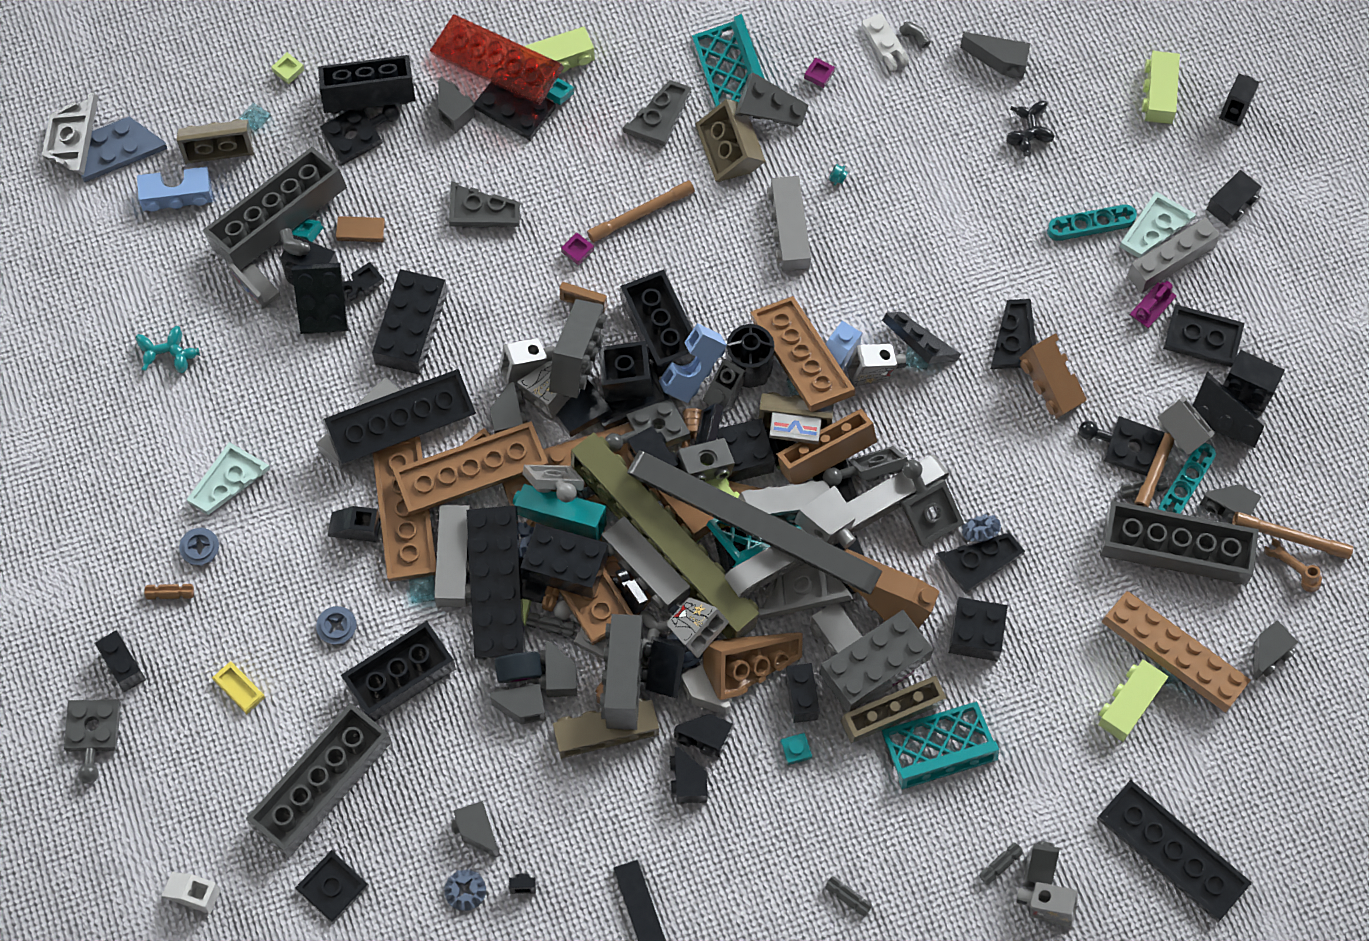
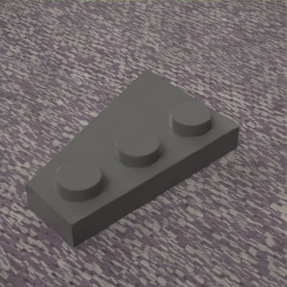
(769, 102)
(660, 116)
(479, 209)

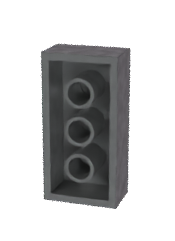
(577, 348)
(876, 661)
(622, 671)

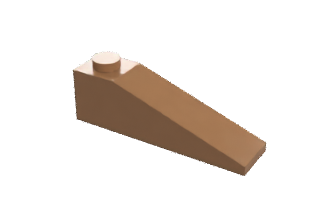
(898, 592)
(743, 661)

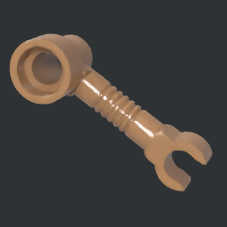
(1310, 575)

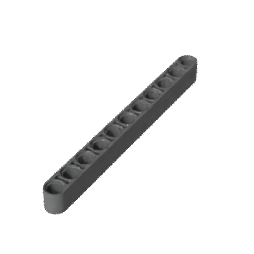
(754, 522)

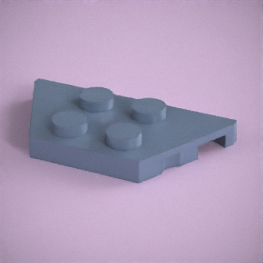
(119, 146)

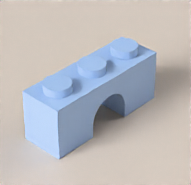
(194, 190)
(685, 380)

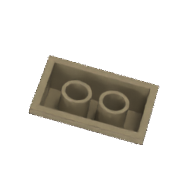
(215, 141)
(729, 142)
(794, 405)

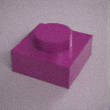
(819, 72)
(577, 248)

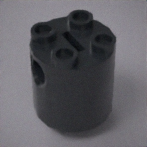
(752, 350)

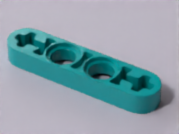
(1090, 219)
(1187, 483)

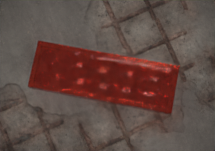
(496, 59)

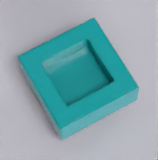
(560, 91)
(308, 230)
(796, 749)

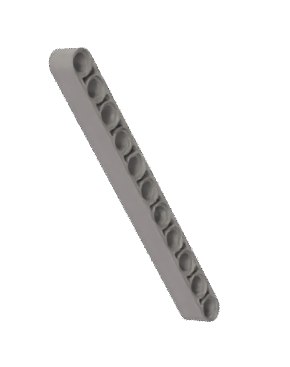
(867, 509)

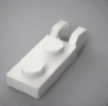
(884, 41)

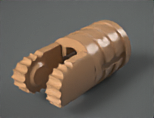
(691, 418)

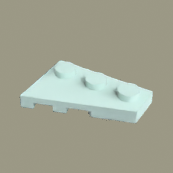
(1155, 224)
(226, 478)

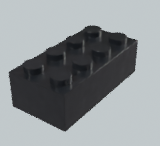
(366, 84)
(658, 320)
(410, 322)
(398, 671)

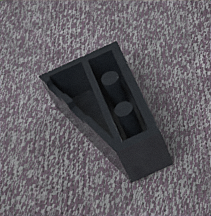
(1227, 413)

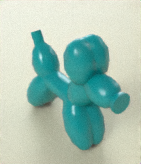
(172, 346)

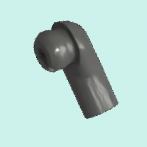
(917, 31)
(293, 245)

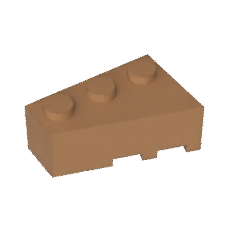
(1052, 377)

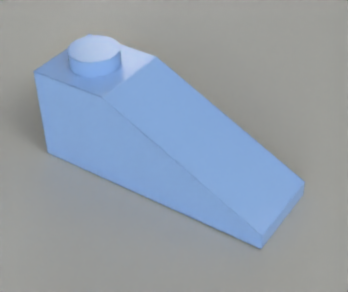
(843, 342)

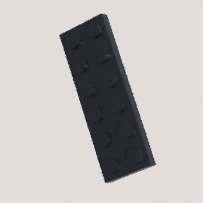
(399, 416)
(495, 581)
(1174, 850)

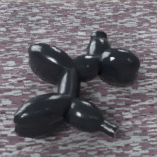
(1040, 133)

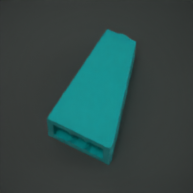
(576, 517)

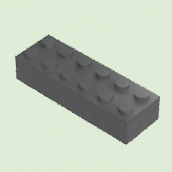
(274, 206)
(1179, 542)
(319, 780)

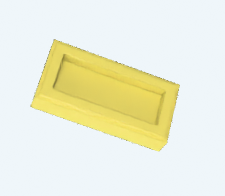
(238, 687)

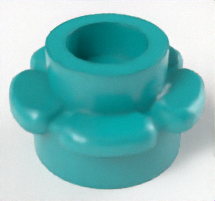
(838, 174)

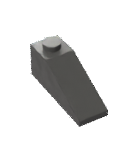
(1000, 54)

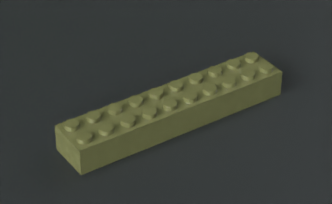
(629, 498)

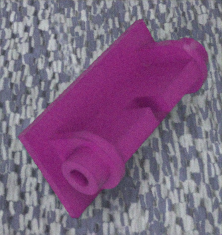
(1154, 304)

